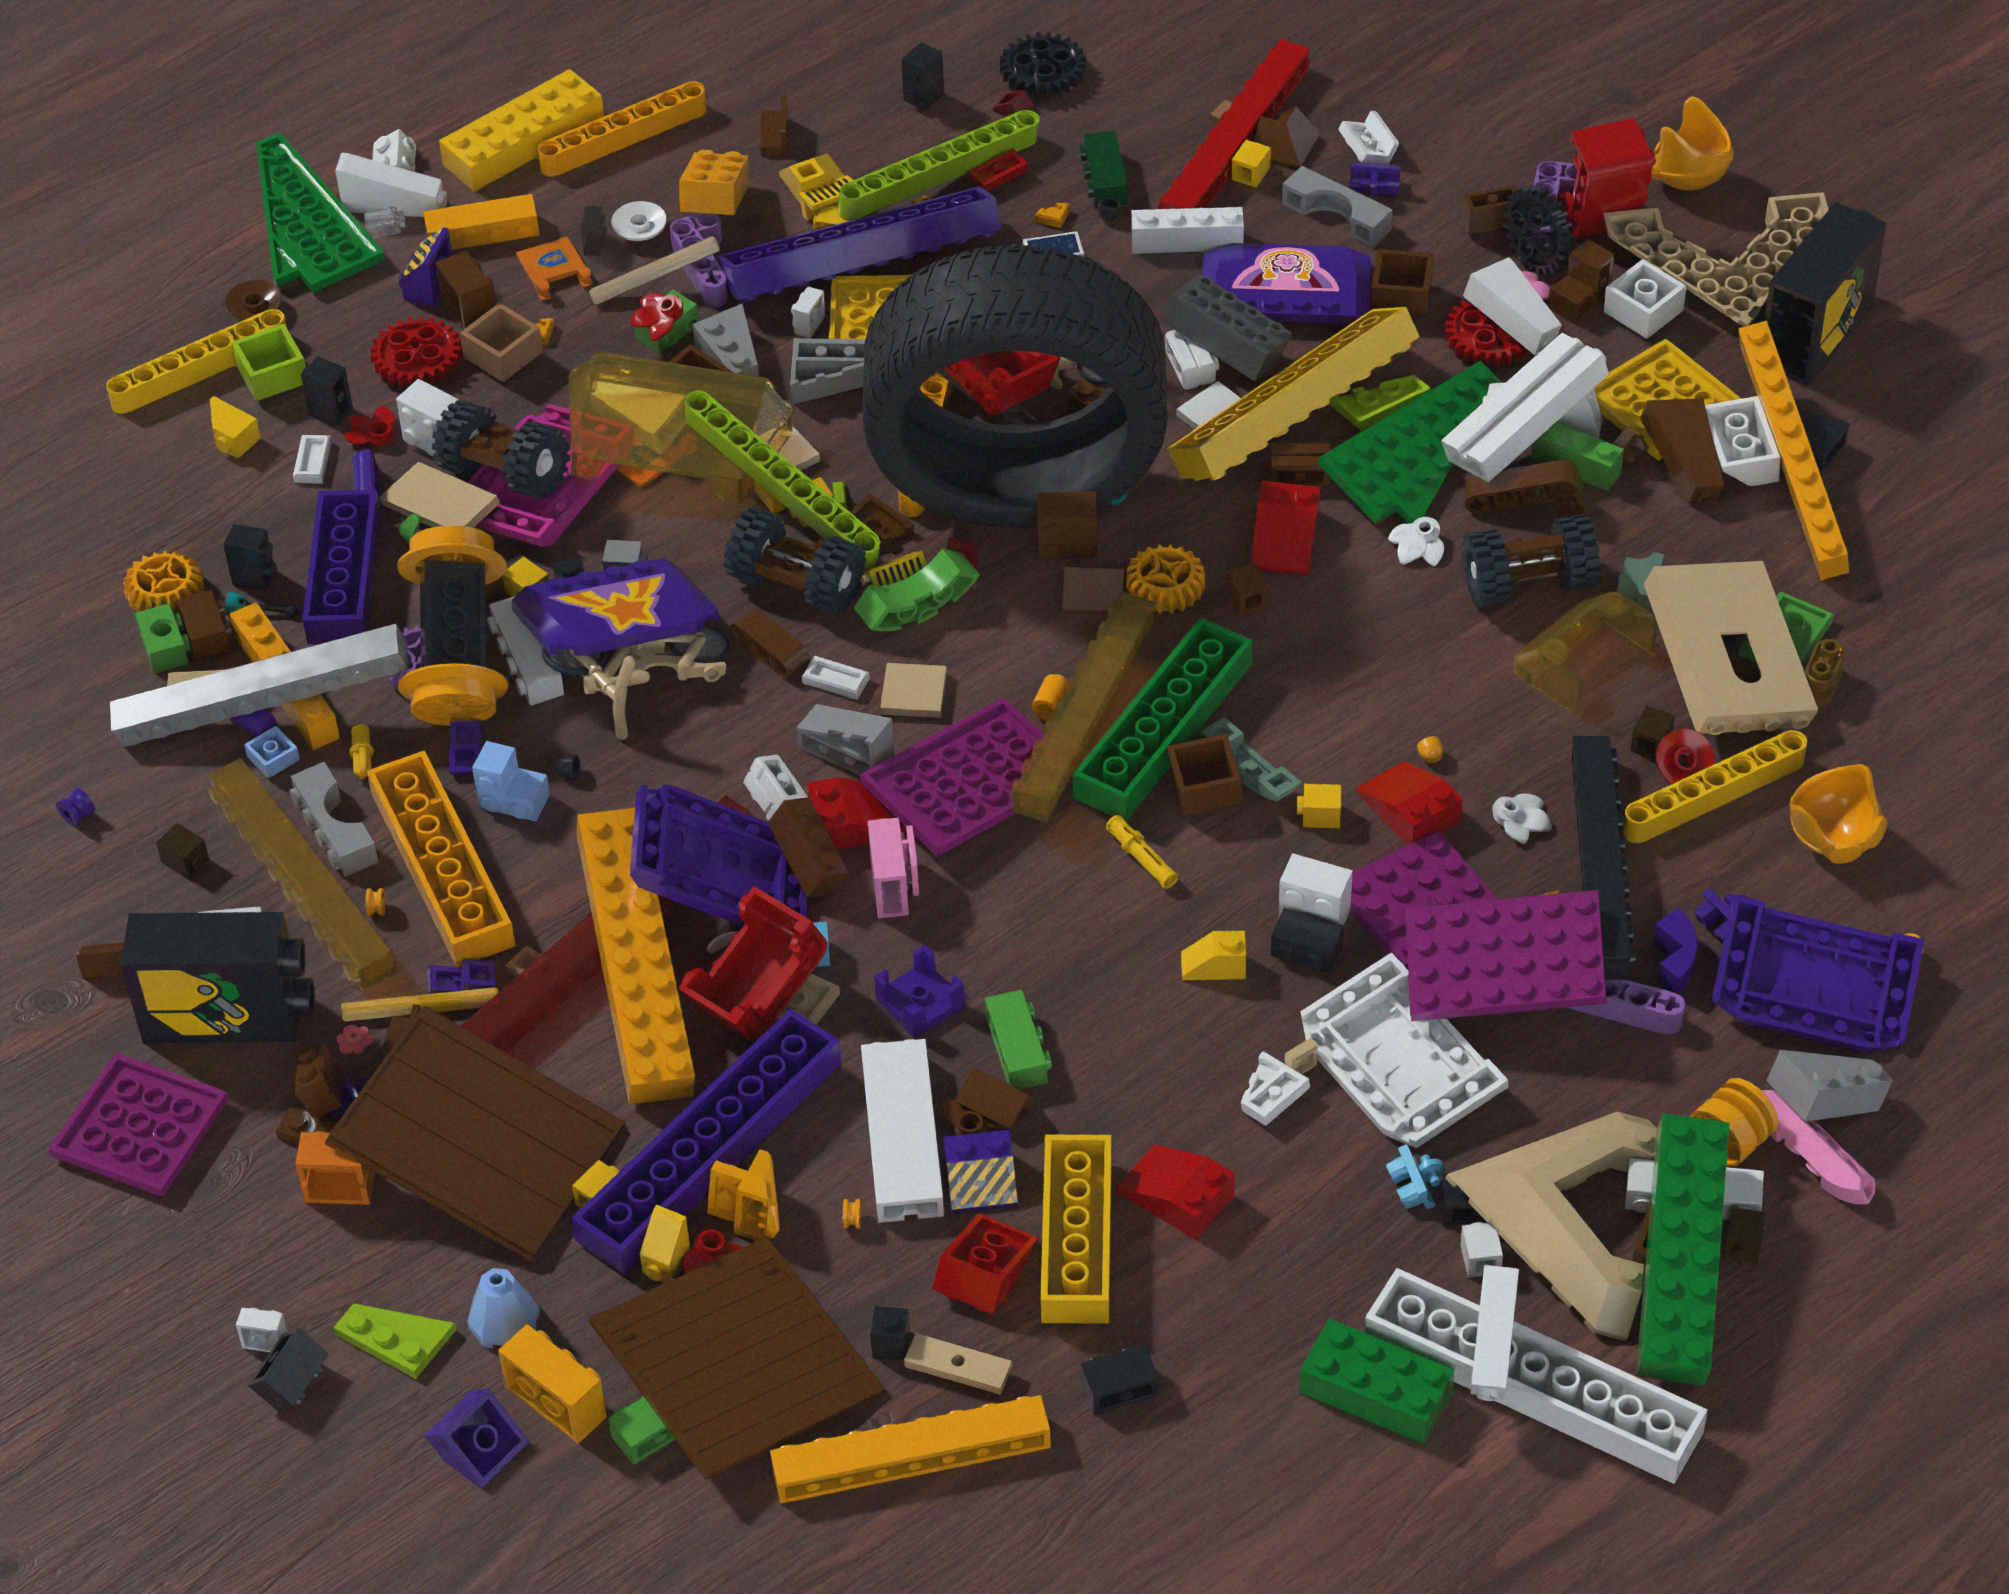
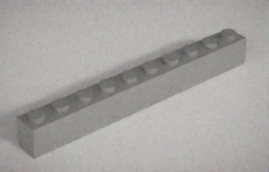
(259, 685)

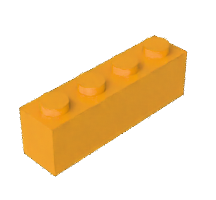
(485, 221)

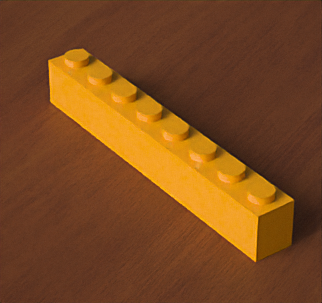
(910, 1448)

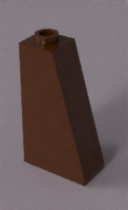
(1686, 445)

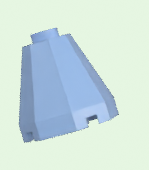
(500, 1308)

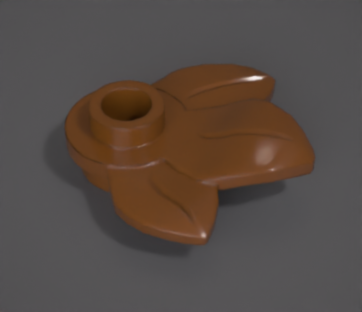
(964, 1118)

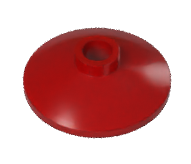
(1689, 745)

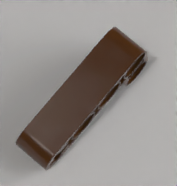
(1528, 486)

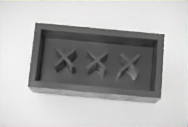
(1226, 326)

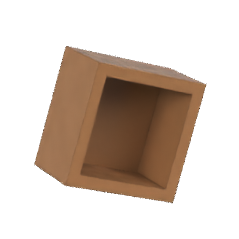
(501, 342)

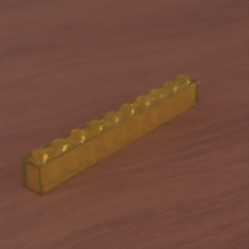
(1083, 707)
(301, 875)

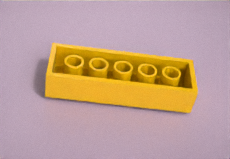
(515, 130)
(1076, 1229)

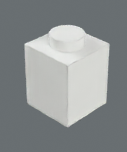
(1480, 1247)

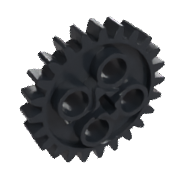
(1043, 64)
(1531, 210)

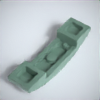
(1252, 768)

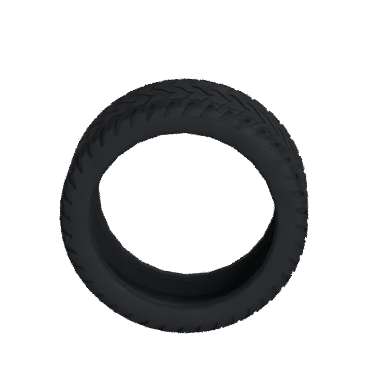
(1013, 303)

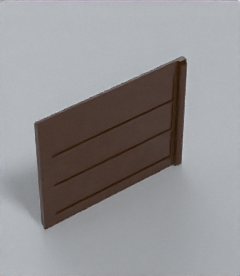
(475, 1132)

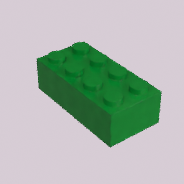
(1376, 1381)

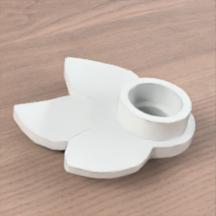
(1415, 543)
(1521, 816)

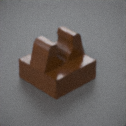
(1629, 440)

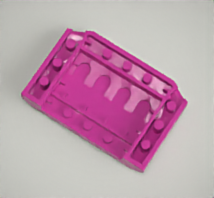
(531, 518)

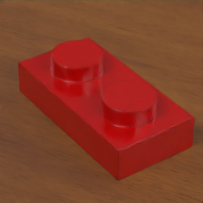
(998, 170)

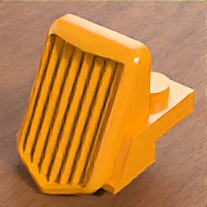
(746, 1197)

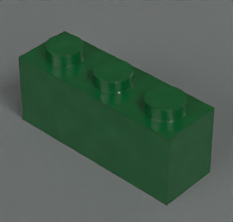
(1103, 167)

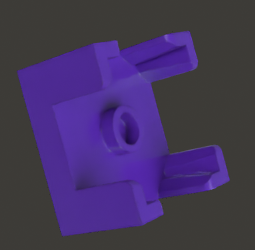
(920, 996)

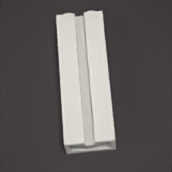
(1525, 407)
(902, 1130)

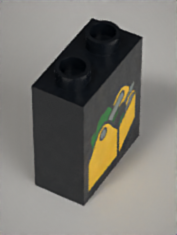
(1824, 290)
(215, 977)

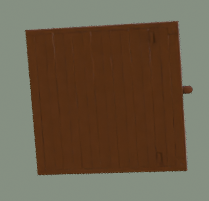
(736, 1357)

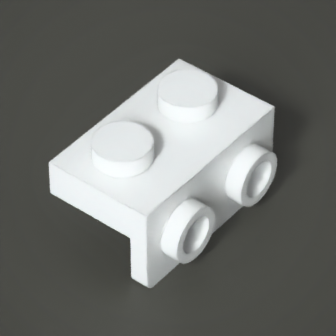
(1370, 140)
(395, 150)

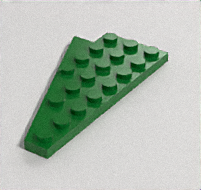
(307, 224)
(1402, 458)

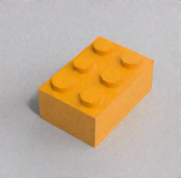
(714, 182)
(553, 1383)

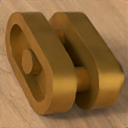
(1825, 670)

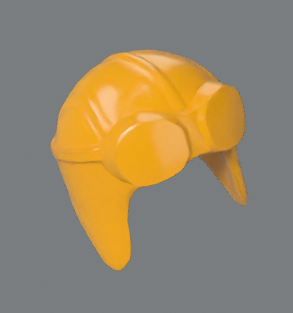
(1696, 153)
(1838, 813)

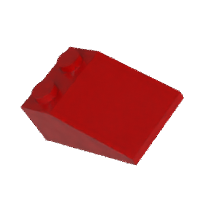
(1285, 527)
(1412, 801)
(846, 809)
(1179, 1188)
(983, 1263)

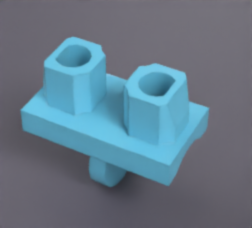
(1406, 1167)

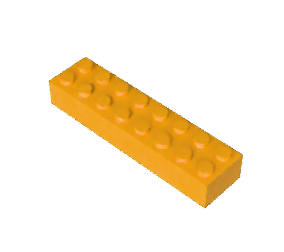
(441, 858)

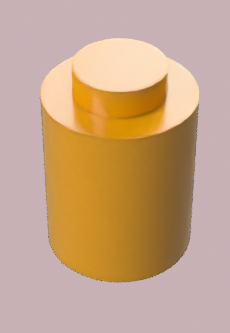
(1049, 693)

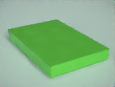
(1805, 624)

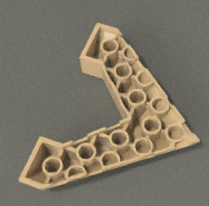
(1735, 287)
(1525, 1205)

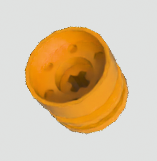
(1749, 1114)

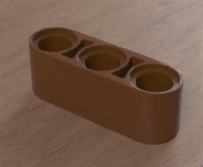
(770, 643)

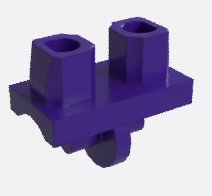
(1375, 178)
(1714, 909)

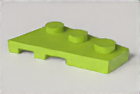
(1370, 406)
(395, 1337)

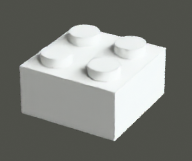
(808, 312)
(260, 1328)

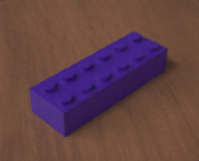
(341, 565)

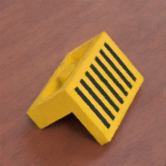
(821, 196)
(896, 569)

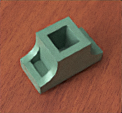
(1635, 574)

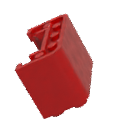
(1610, 176)
(1004, 377)
(759, 967)

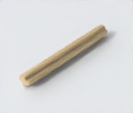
(654, 270)

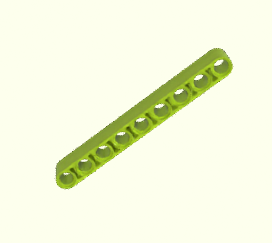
(936, 165)
(775, 467)

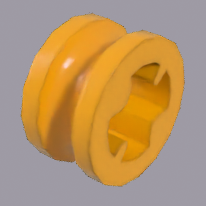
(375, 902)
(851, 1213)

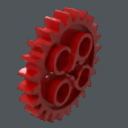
(1480, 337)
(416, 351)

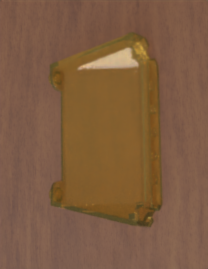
(635, 417)

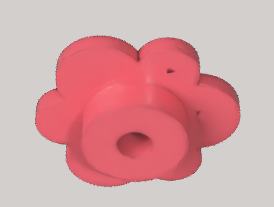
(354, 1040)

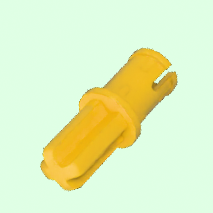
(361, 750)

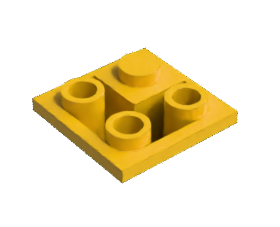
(810, 174)

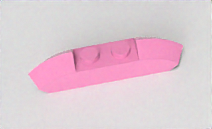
(1826, 1158)

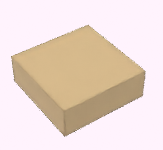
(1302, 1057)

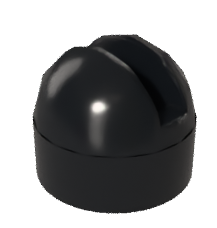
(1108, 208)
(568, 766)

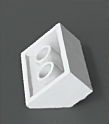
(1744, 441)

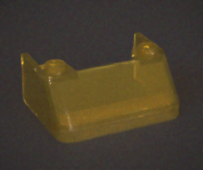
(1542, 658)

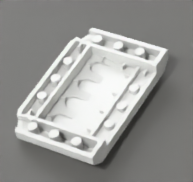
(1399, 1071)

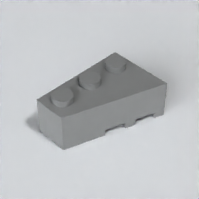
(727, 340)
(825, 367)
(846, 737)
(1828, 1084)

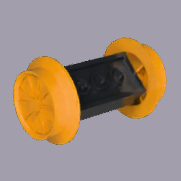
(452, 574)

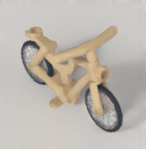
(694, 656)

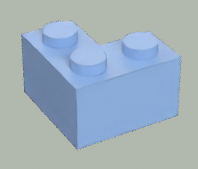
(506, 787)

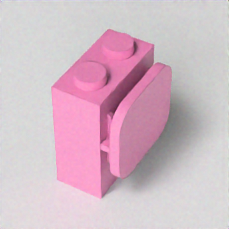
(892, 866)

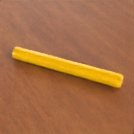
(403, 1005)

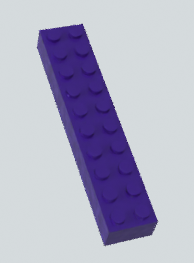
(860, 243)
(716, 1126)

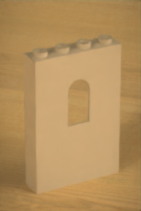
(1717, 599)

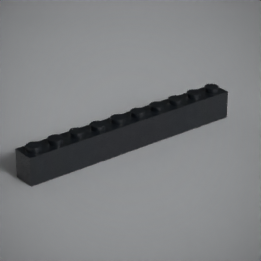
(1602, 847)

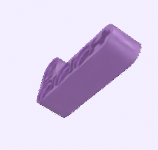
(1557, 177)
(705, 273)
(1640, 1006)

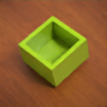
(269, 362)

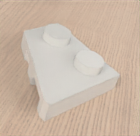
(1272, 1089)

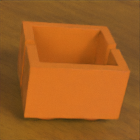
(330, 1174)

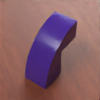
(1679, 941)

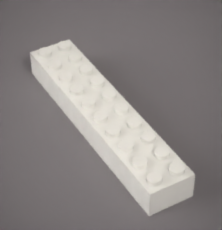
(1545, 1378)

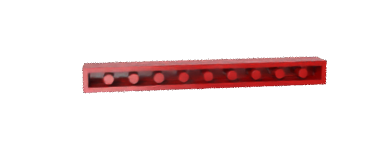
(1261, 96)

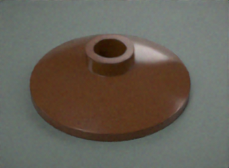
(252, 298)

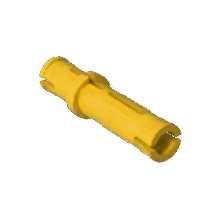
(1133, 843)

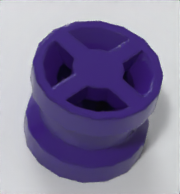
(75, 807)

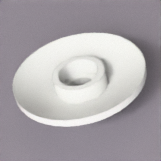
(638, 221)

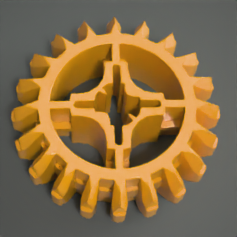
(1166, 577)
(162, 581)

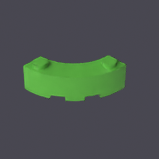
(919, 595)

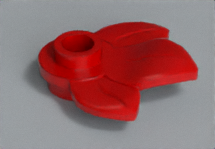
(658, 314)
(372, 430)
(702, 1255)

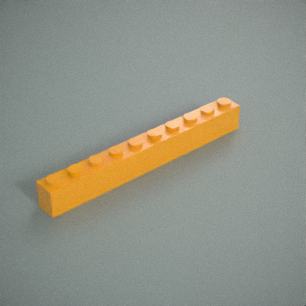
(1794, 451)

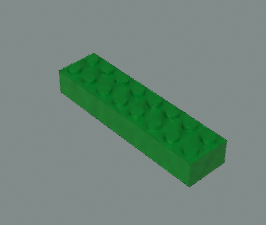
(1163, 714)
(1683, 1250)

